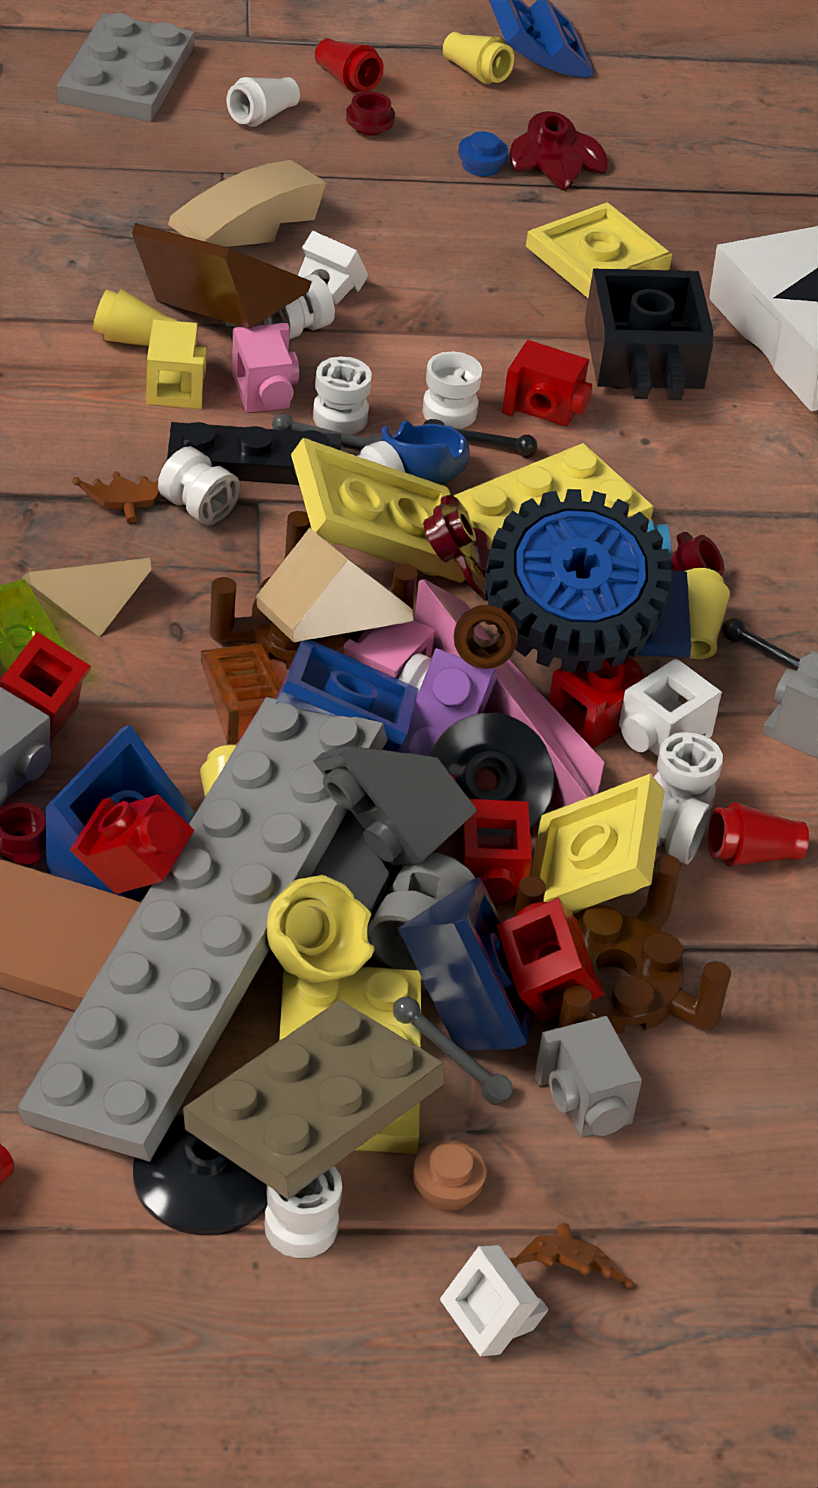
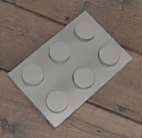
(126, 66)

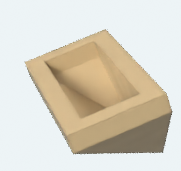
(92, 592)

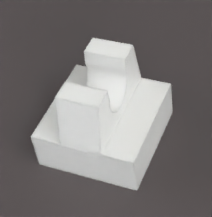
(333, 262)
(492, 1301)

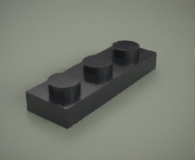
(248, 452)

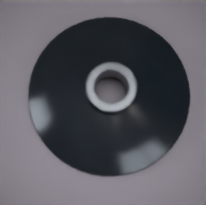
(507, 750)
(195, 1192)

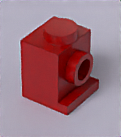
(547, 384)
(47, 679)
(599, 692)
(132, 842)
(497, 859)
(547, 956)

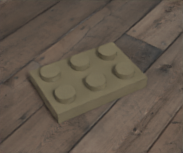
(313, 1098)

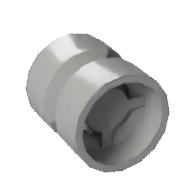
(411, 893)

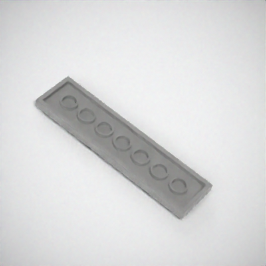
(195, 938)

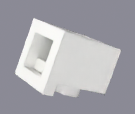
(653, 709)

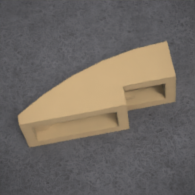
(251, 205)

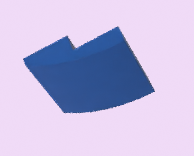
(543, 36)

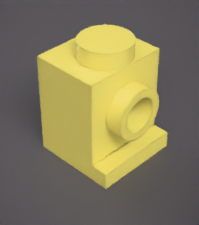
(175, 365)

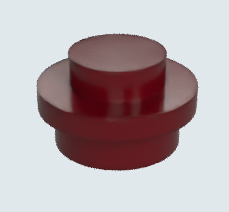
(370, 113)

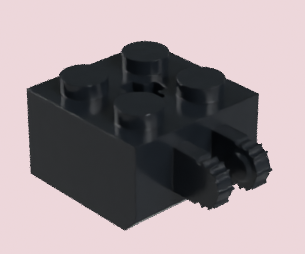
(649, 330)

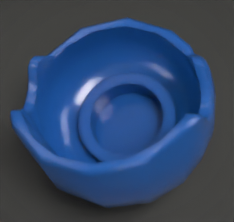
(429, 450)

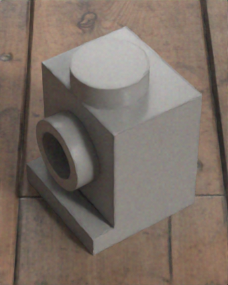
(796, 715)
(589, 1076)

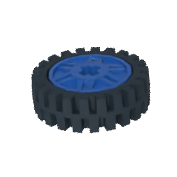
(579, 579)

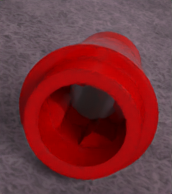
(351, 63)
(754, 836)

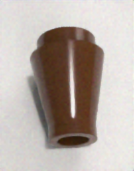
(485, 653)

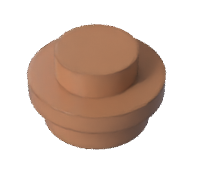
(449, 1174)

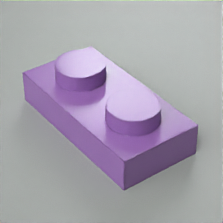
(446, 696)

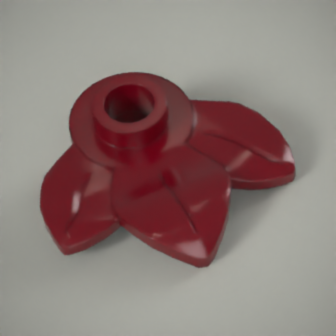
(557, 150)
(455, 537)

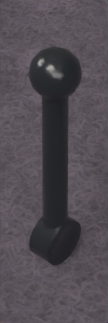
(525, 445)
(735, 630)

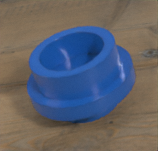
(482, 153)

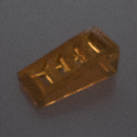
(239, 684)

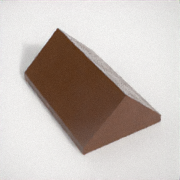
(214, 278)

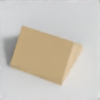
(326, 594)

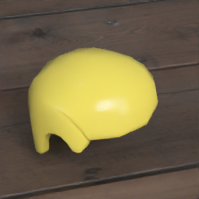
(319, 930)

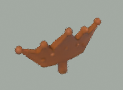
(122, 494)
(571, 1253)

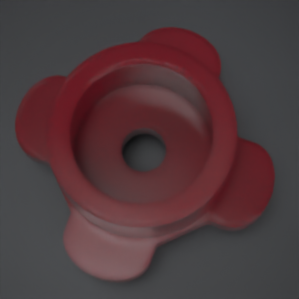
(696, 553)
(22, 833)

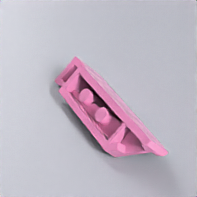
(575, 763)

